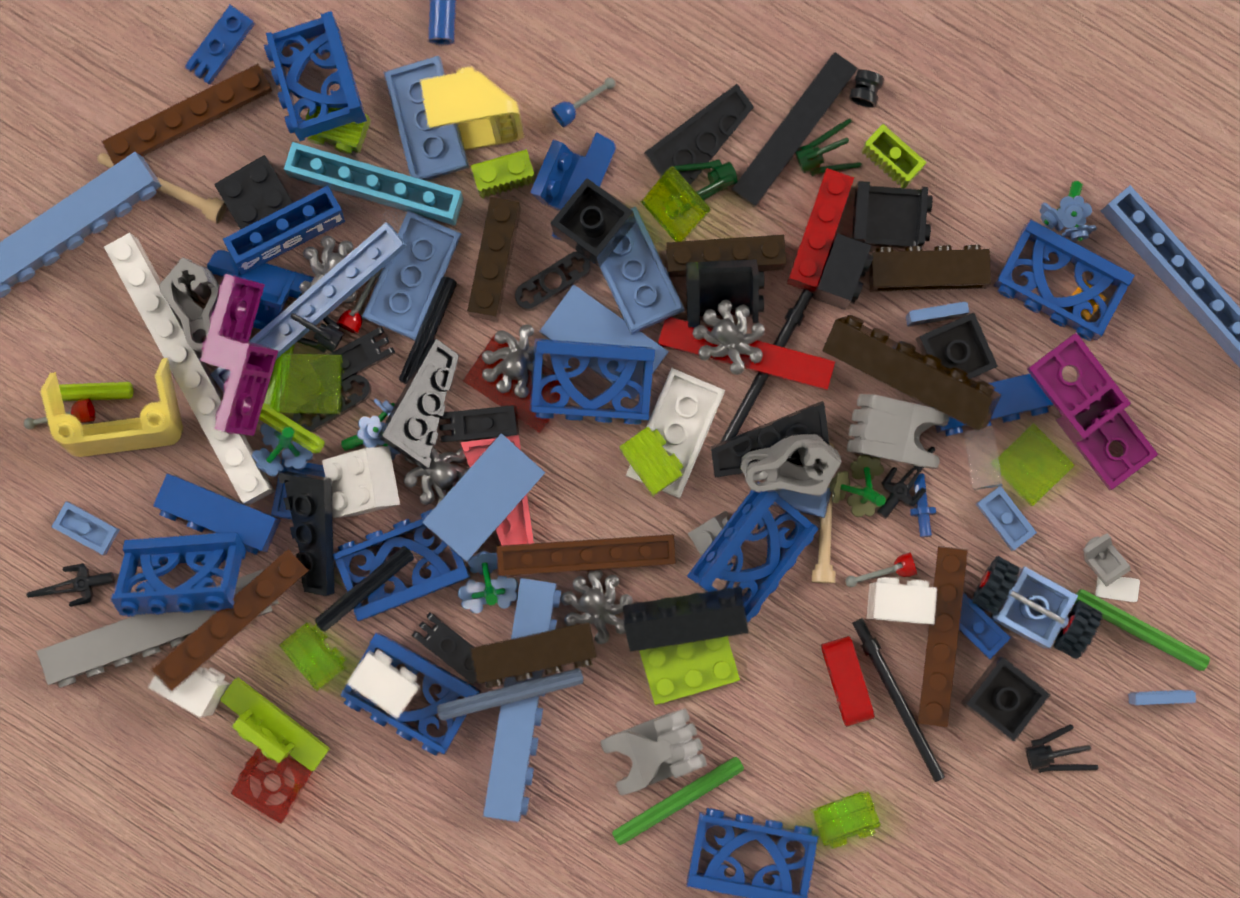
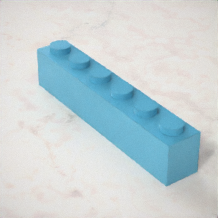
(373, 183)

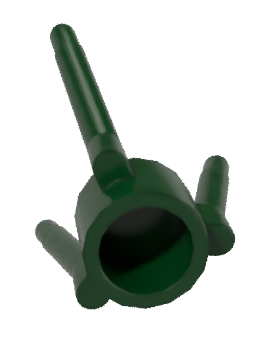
(812, 156)
(719, 178)

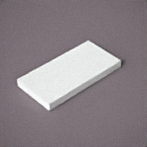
(683, 419)

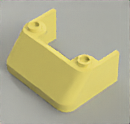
(478, 106)
(156, 427)

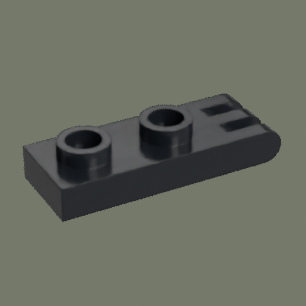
(363, 353)
(480, 423)
(448, 647)

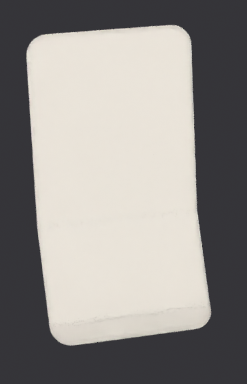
(1121, 589)

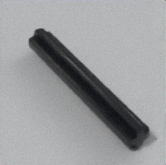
(429, 326)
(364, 588)

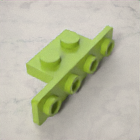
(271, 728)

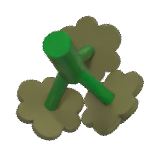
(862, 499)

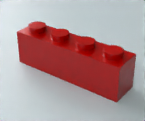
(820, 230)

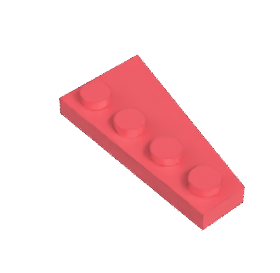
(517, 525)

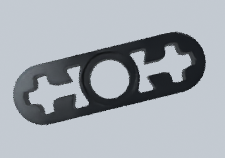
(551, 293)
(344, 407)

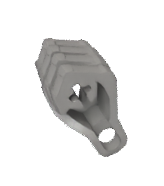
(180, 297)
(893, 430)
(813, 477)
(657, 750)

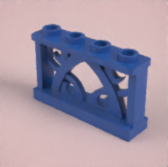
(347, 95)
(1103, 274)
(627, 359)
(170, 551)
(780, 551)
(381, 601)
(451, 690)
(714, 877)

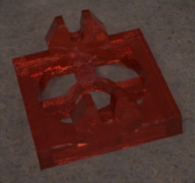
(276, 812)

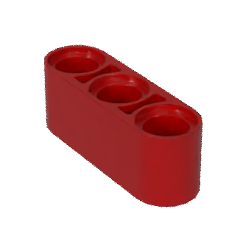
(847, 681)

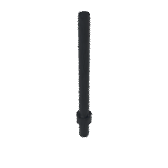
(793, 318)
(871, 647)

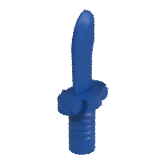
(922, 510)

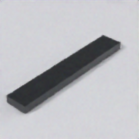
(794, 129)

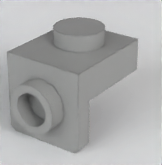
(707, 532)
(1105, 559)

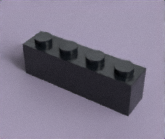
(685, 619)

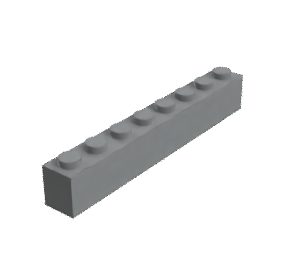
(123, 640)

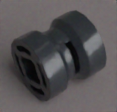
(866, 88)

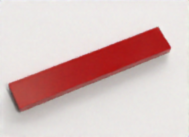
(776, 360)

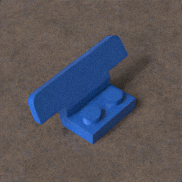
(566, 171)
(278, 286)

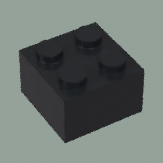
(253, 192)
(593, 222)
(841, 273)
(960, 346)
(1005, 698)

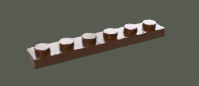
(189, 114)
(585, 554)
(227, 623)
(943, 637)

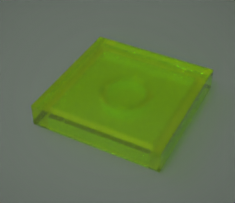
(675, 205)
(310, 384)
(1033, 464)

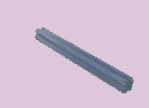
(510, 694)

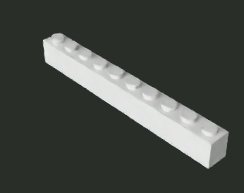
(186, 367)

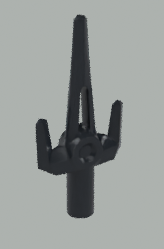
(900, 491)
(82, 583)

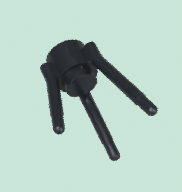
(327, 336)
(1041, 756)

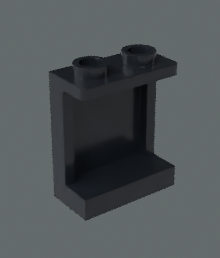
(891, 215)
(723, 280)

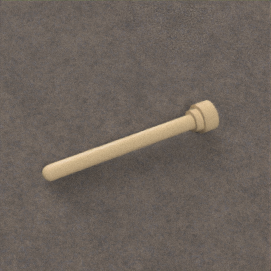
(213, 209)
(823, 570)

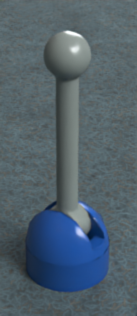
(565, 111)

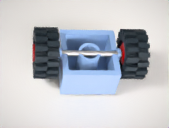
(1036, 608)

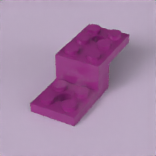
(230, 349)
(1092, 411)

